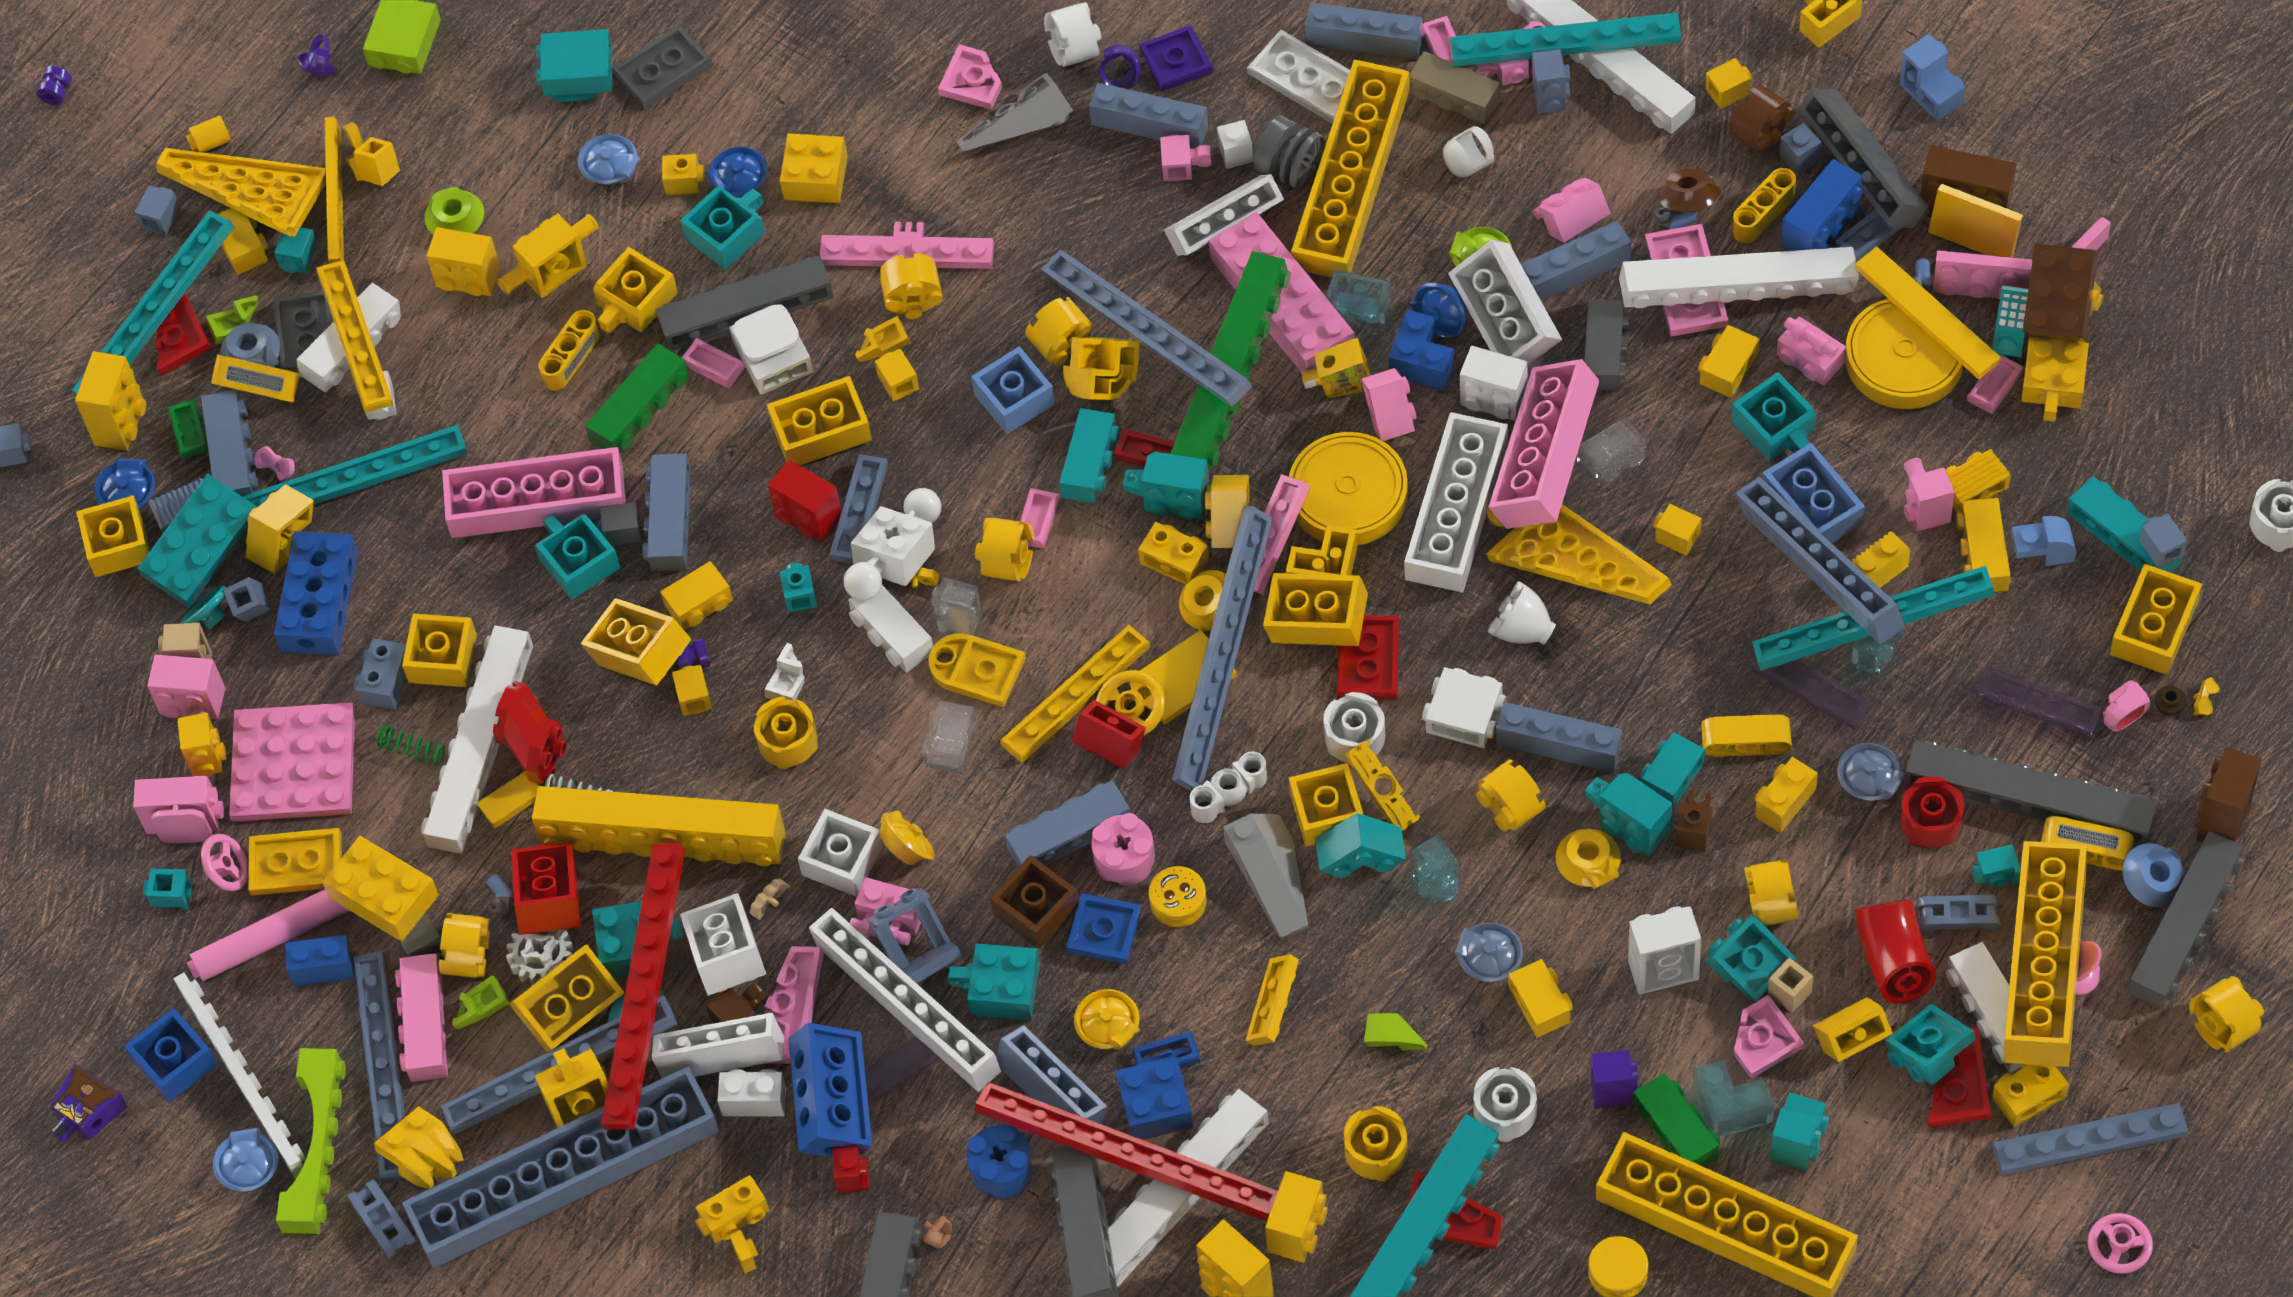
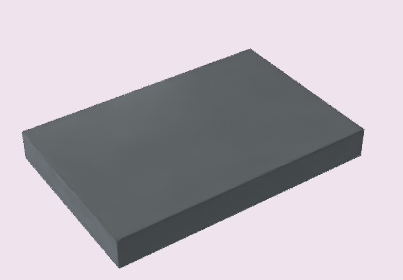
(662, 67)
(298, 324)

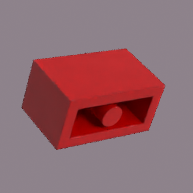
(1108, 734)

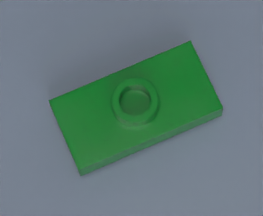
(188, 429)

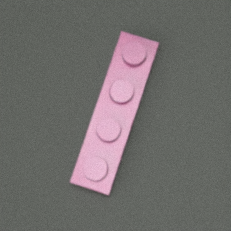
(1284, 509)

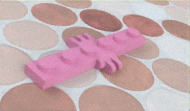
(876, 250)

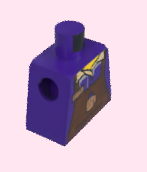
(84, 1105)

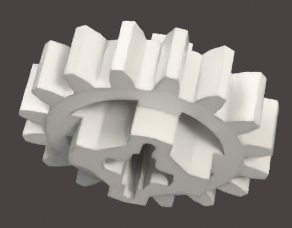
(529, 961)

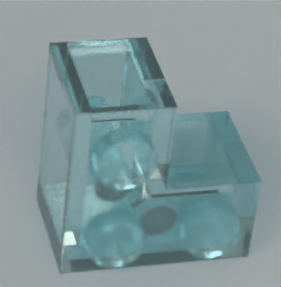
(1730, 1107)

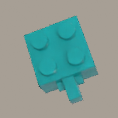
(724, 225)
(1774, 417)
(1170, 485)
(576, 554)
(1632, 812)
(616, 935)
(999, 981)

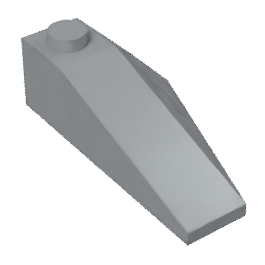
(1036, 108)
(1270, 866)

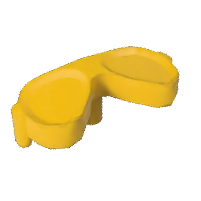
(2203, 705)

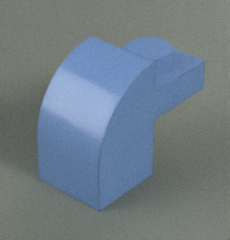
(2050, 539)

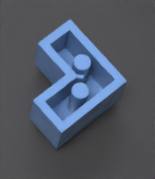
(1927, 78)

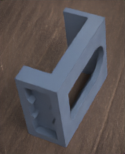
(930, 962)

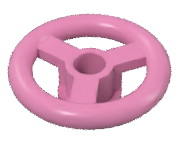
(222, 864)
(2124, 1232)

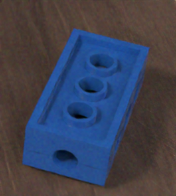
(316, 593)
(829, 1089)

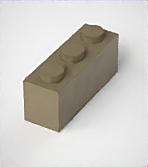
(1454, 87)

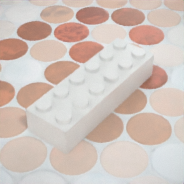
(1456, 502)

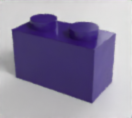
(1613, 1079)

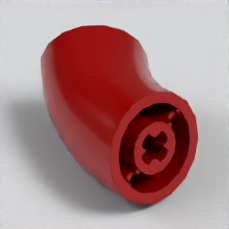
(1895, 950)

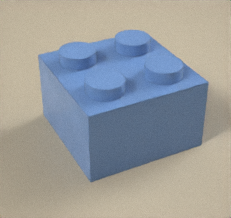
(1013, 390)

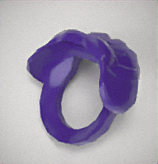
(317, 59)
(1132, 75)

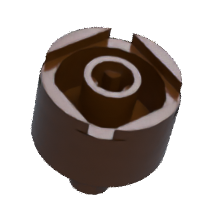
(1761, 119)

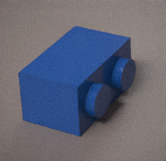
(319, 960)

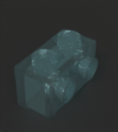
(1360, 296)
(1872, 656)
(1435, 870)

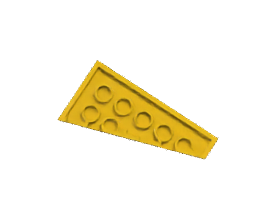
(1581, 556)

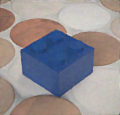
(171, 1055)
(1154, 1098)

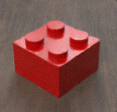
(804, 501)

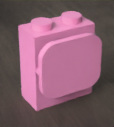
(178, 808)

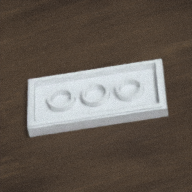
(1301, 74)

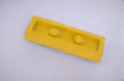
(1272, 1000)

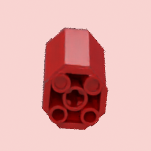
(529, 733)

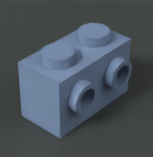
(1550, 81)
(381, 674)

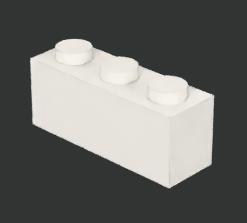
(892, 628)

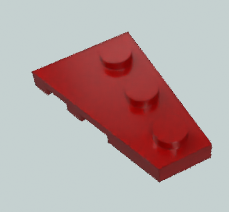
(180, 337)
(1963, 1091)
(1474, 1223)

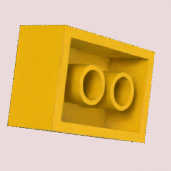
(110, 401)
(819, 421)
(1315, 609)
(2156, 619)
(636, 641)
(380, 888)
(566, 998)
(1232, 1265)

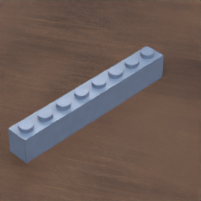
(1820, 560)

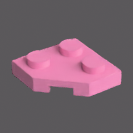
(971, 78)
(1764, 1037)

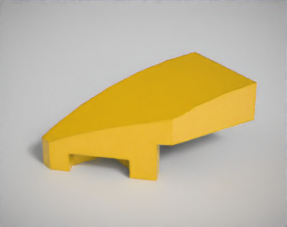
(355, 140)
(883, 339)

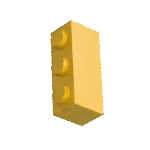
(1984, 540)

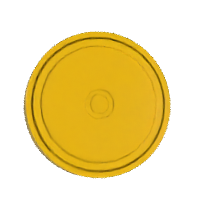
(1897, 360)
(1353, 485)

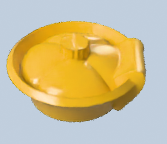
(1201, 598)
(904, 839)
(1588, 858)
(1107, 1019)

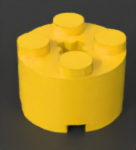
(910, 285)
(1055, 329)
(1005, 549)
(785, 732)
(1510, 796)
(1771, 892)
(464, 945)
(2226, 1014)
(1361, 1144)

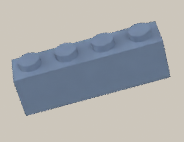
(1364, 31)
(1147, 114)
(1578, 260)
(228, 441)
(667, 512)
(1559, 737)
(1067, 827)
(1045, 1076)

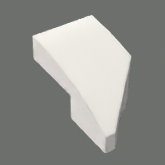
(787, 678)

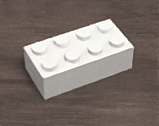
(1504, 303)

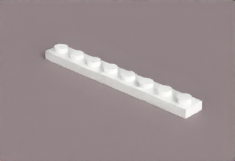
(234, 1063)

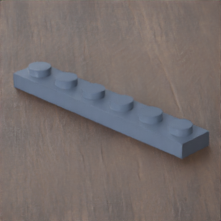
(2090, 1139)

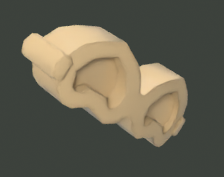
(769, 894)

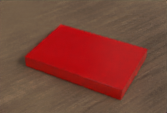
(1372, 664)

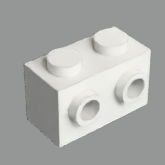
(751, 1093)

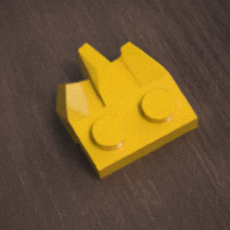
(420, 1148)

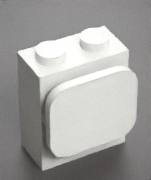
(771, 348)

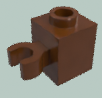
(1694, 823)
(731, 1006)

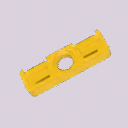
(1368, 771)

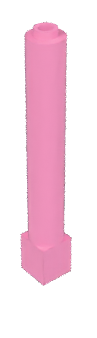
(264, 935)

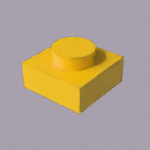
(744, 1250)

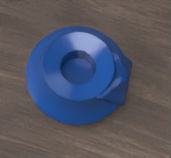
(738, 170)
(1444, 304)
(123, 480)

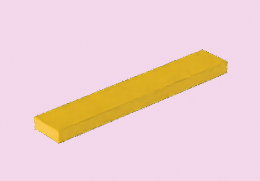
(334, 190)
(1927, 313)
(354, 336)
(1074, 694)

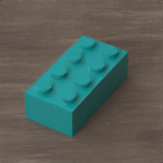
(197, 541)

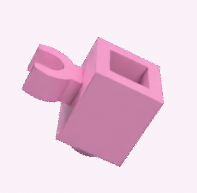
(1506, 71)
(1178, 157)

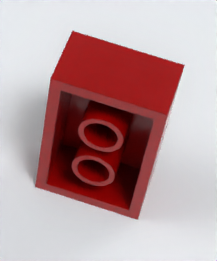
(545, 888)

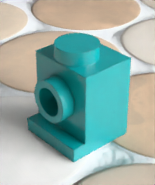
(797, 587)
(1996, 867)
(168, 888)

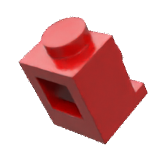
(850, 1170)

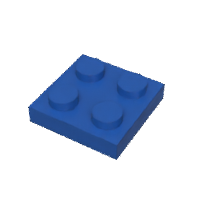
(1104, 928)

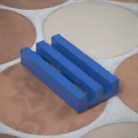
(1163, 1044)

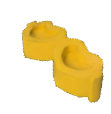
(926, 576)

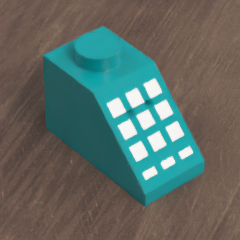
(2010, 321)

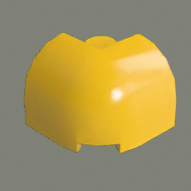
(1101, 367)

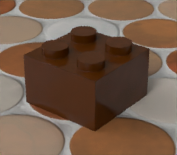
(1034, 901)

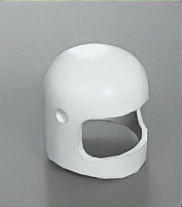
(1464, 157)

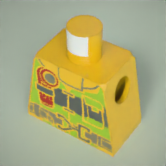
(1339, 369)

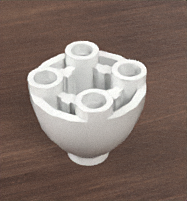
(1522, 618)

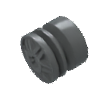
(1289, 152)

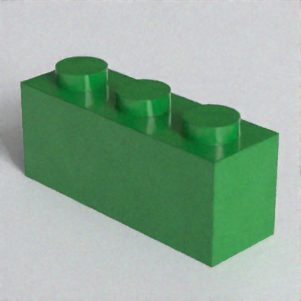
(1676, 1121)

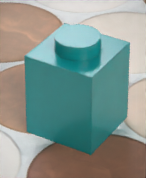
(296, 252)

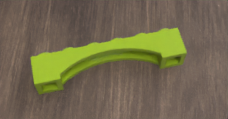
(302, 1205)

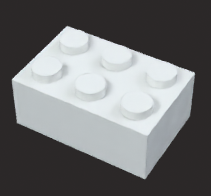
(723, 944)
(1664, 949)

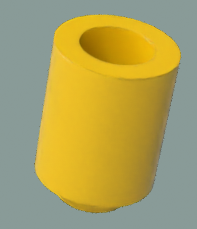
(208, 135)

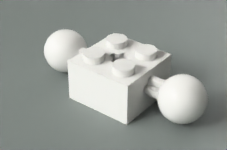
(893, 545)

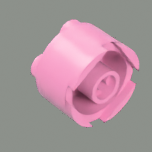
(1123, 849)

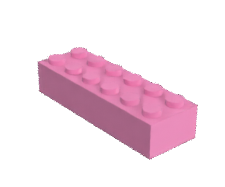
(1305, 316)
(1544, 444)
(530, 490)

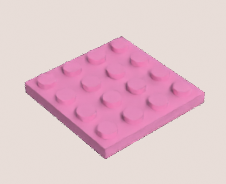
(292, 762)

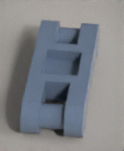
(1959, 912)
(380, 1218)

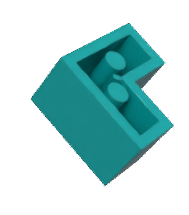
(1360, 843)
(1798, 1132)

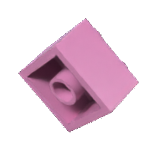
(186, 686)

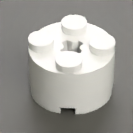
(1072, 34)
(2273, 515)
(1353, 722)
(1506, 1102)

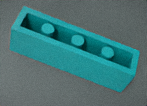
(2113, 522)

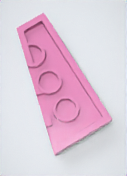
(795, 993)

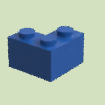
(1416, 354)

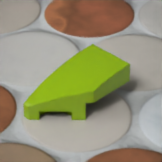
(224, 322)
(480, 1002)
(1391, 1030)

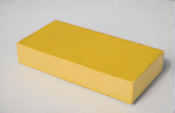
(508, 800)

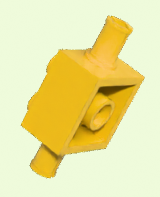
(549, 255)

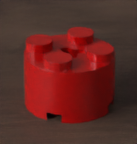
(1931, 812)

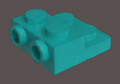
(1748, 956)
(1928, 1044)

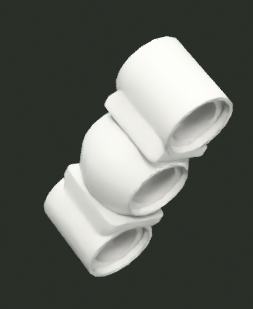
(1218, 797)

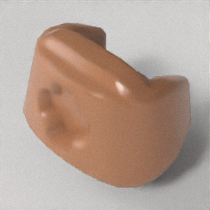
(938, 1233)

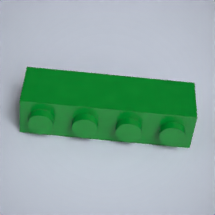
(637, 399)

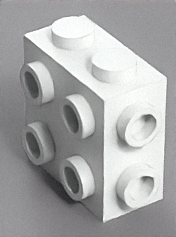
(1464, 707)

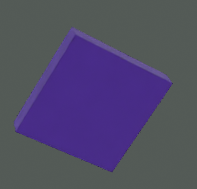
(1175, 58)

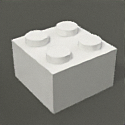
(1493, 383)
(840, 852)

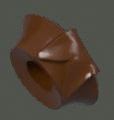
(1688, 191)

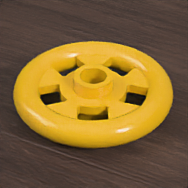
(1137, 680)

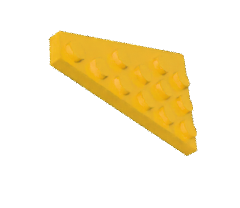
(260, 189)

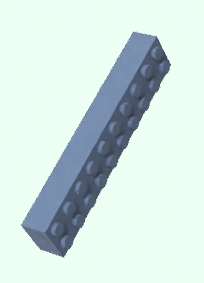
(557, 1169)

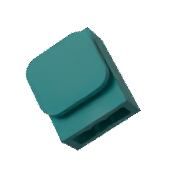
(575, 64)

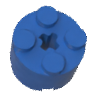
(995, 1145)

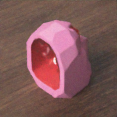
(2125, 706)

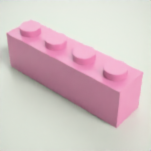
(422, 1018)

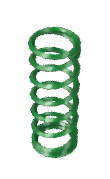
(389, 734)

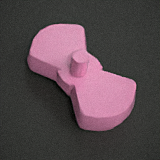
(282, 466)

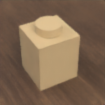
(1790, 985)

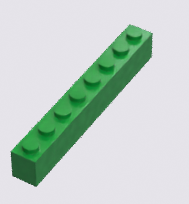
(1237, 347)

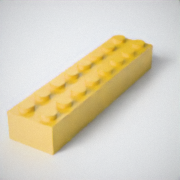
(1351, 168)
(637, 821)
(2045, 954)
(1726, 1217)

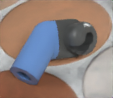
(1671, 220)
(1922, 271)
(503, 896)

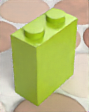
(401, 35)

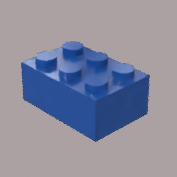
(1823, 209)

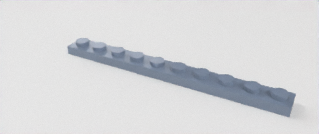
(1146, 328)
(1222, 648)

